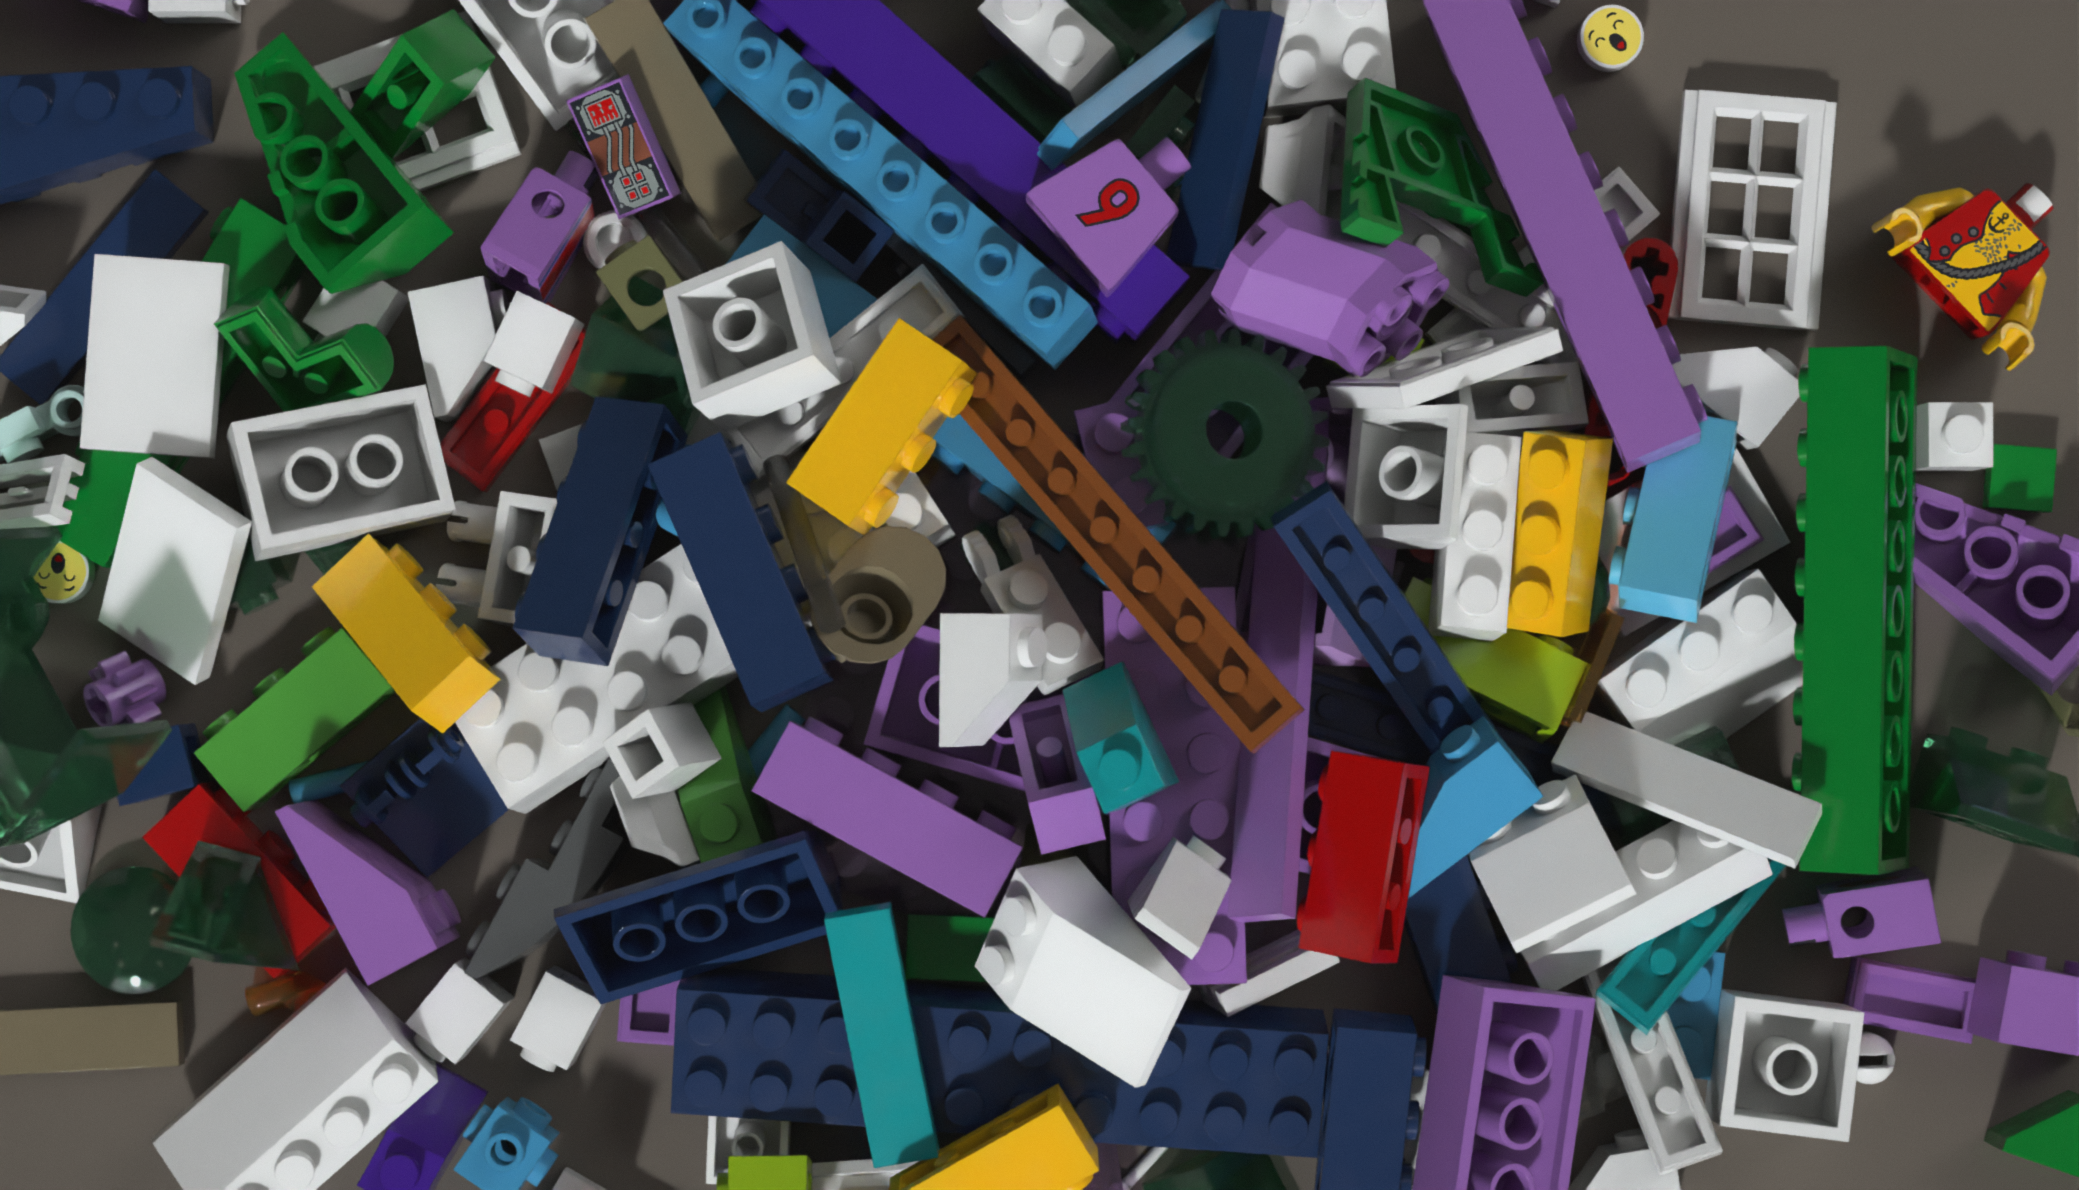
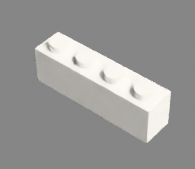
(1674, 879)

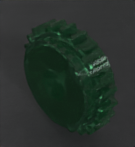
(1175, 444)

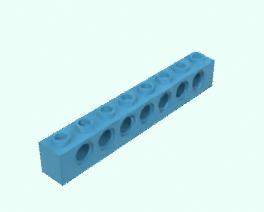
(884, 176)

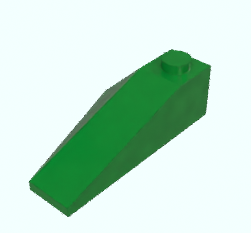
(340, 191)

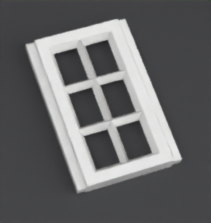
(442, 162)
(1808, 213)

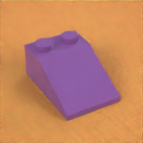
(374, 898)

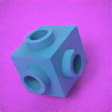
(488, 1158)

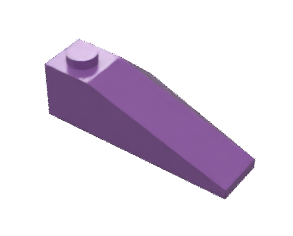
(2002, 583)

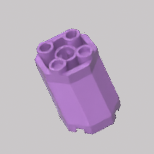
(1329, 290)

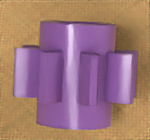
(124, 691)

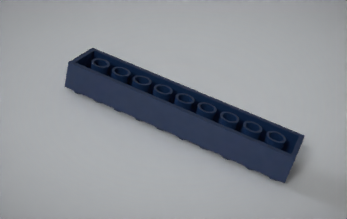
(782, 1053)

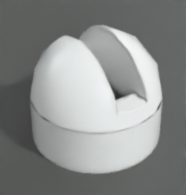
(1873, 1046)

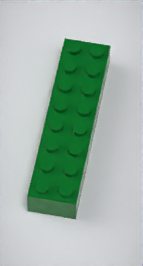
(1856, 606)

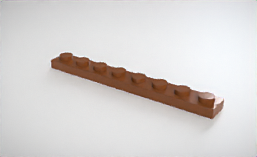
(1120, 546)

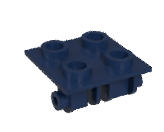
(425, 794)

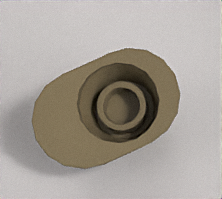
(886, 594)

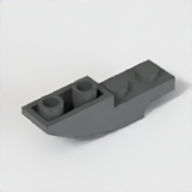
(584, 861)

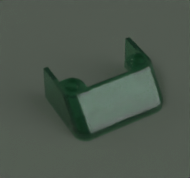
(44, 762)

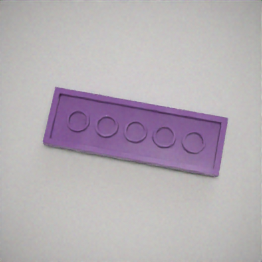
(1200, 805)

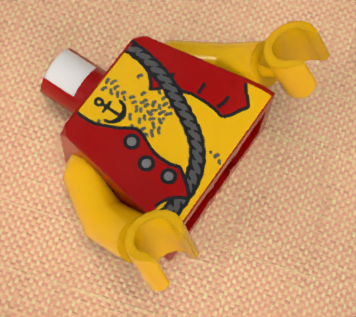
(1977, 260)

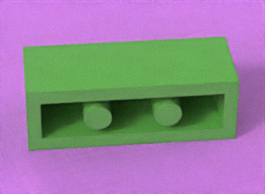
(293, 719)

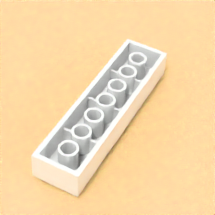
(551, 714)

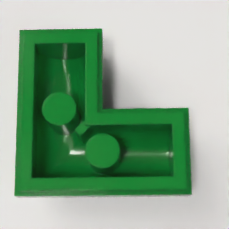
(295, 367)

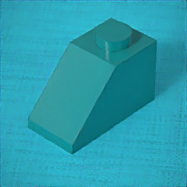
(1116, 739)

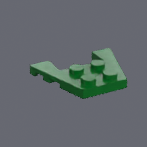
(1425, 160)

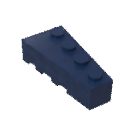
(96, 121)

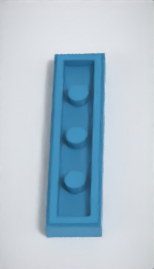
(1131, 87)

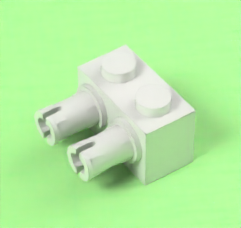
(514, 534)

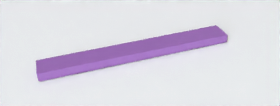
(1274, 777)

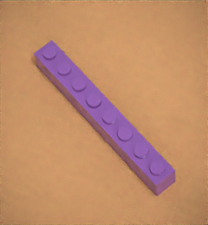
(1566, 228)

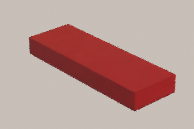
(499, 425)

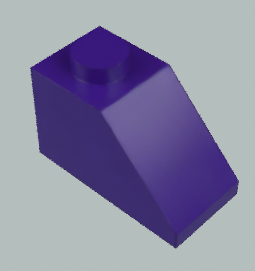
(425, 1136)

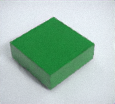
(2020, 479)

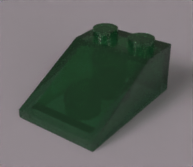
(1995, 792)

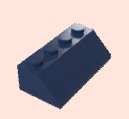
(702, 916)

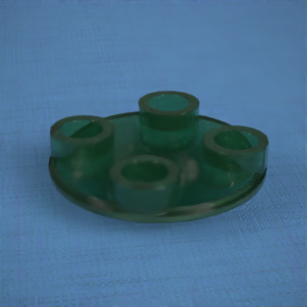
(114, 931)

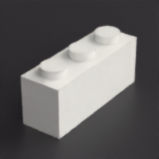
(1475, 570)

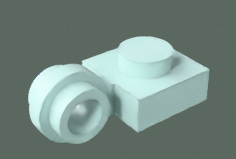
(28, 427)

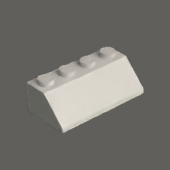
(301, 1097)

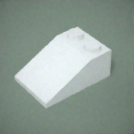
(546, 48)
(1082, 969)

